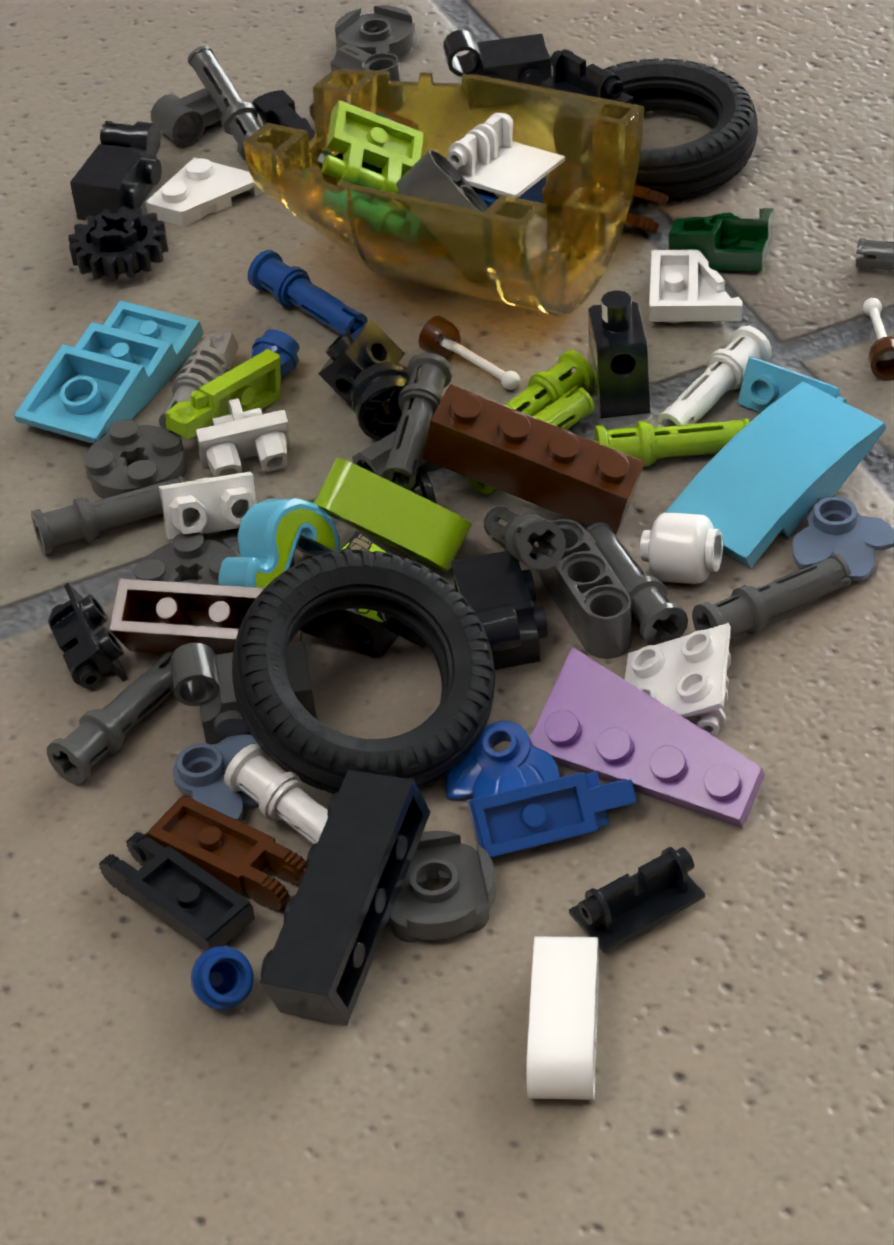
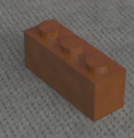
(166, 615)

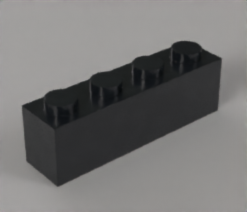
(345, 897)

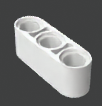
(563, 1018)

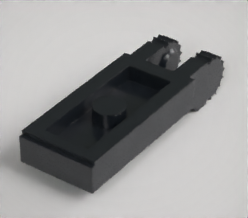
(179, 893)

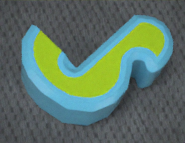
(271, 535)

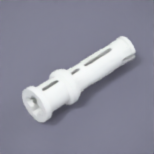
(723, 373)
(277, 793)

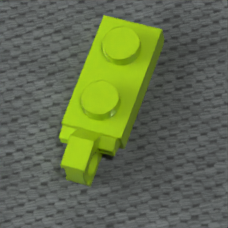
(252, 382)

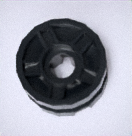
(371, 397)

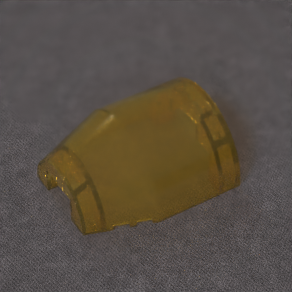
(516, 250)

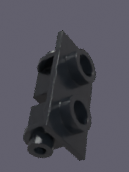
(574, 76)
(86, 644)
(638, 900)

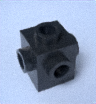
(354, 354)

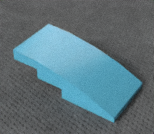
(109, 372)
(779, 469)

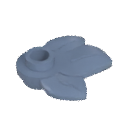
(841, 530)
(202, 771)

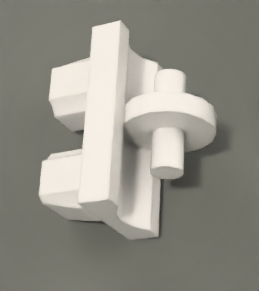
(242, 437)
(207, 504)

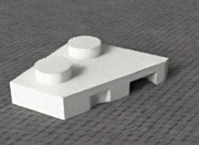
(199, 191)
(688, 289)

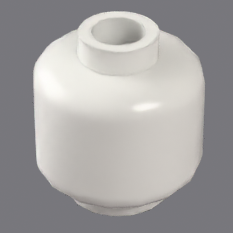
(682, 548)

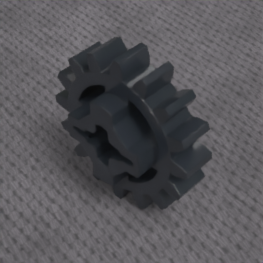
(118, 243)

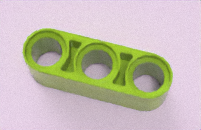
(392, 514)

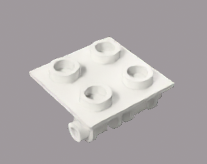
(498, 164)
(687, 675)

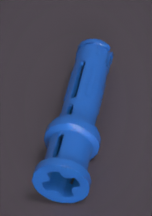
(293, 288)

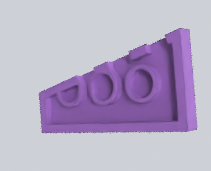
(622, 733)

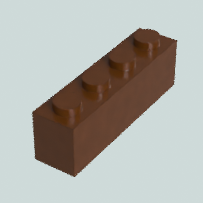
(531, 459)

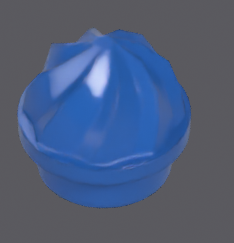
(281, 344)
(222, 978)

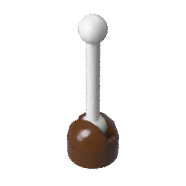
(444, 339)
(882, 351)

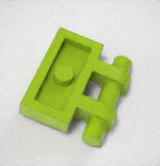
(371, 140)

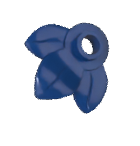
(496, 771)

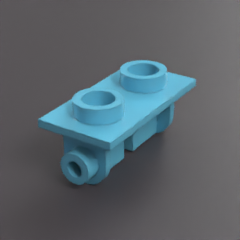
(768, 382)

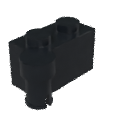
(118, 170)

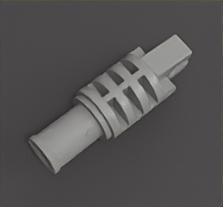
(205, 363)

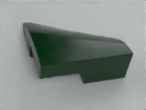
(726, 239)

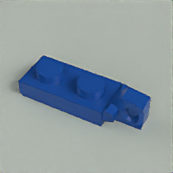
(545, 811)

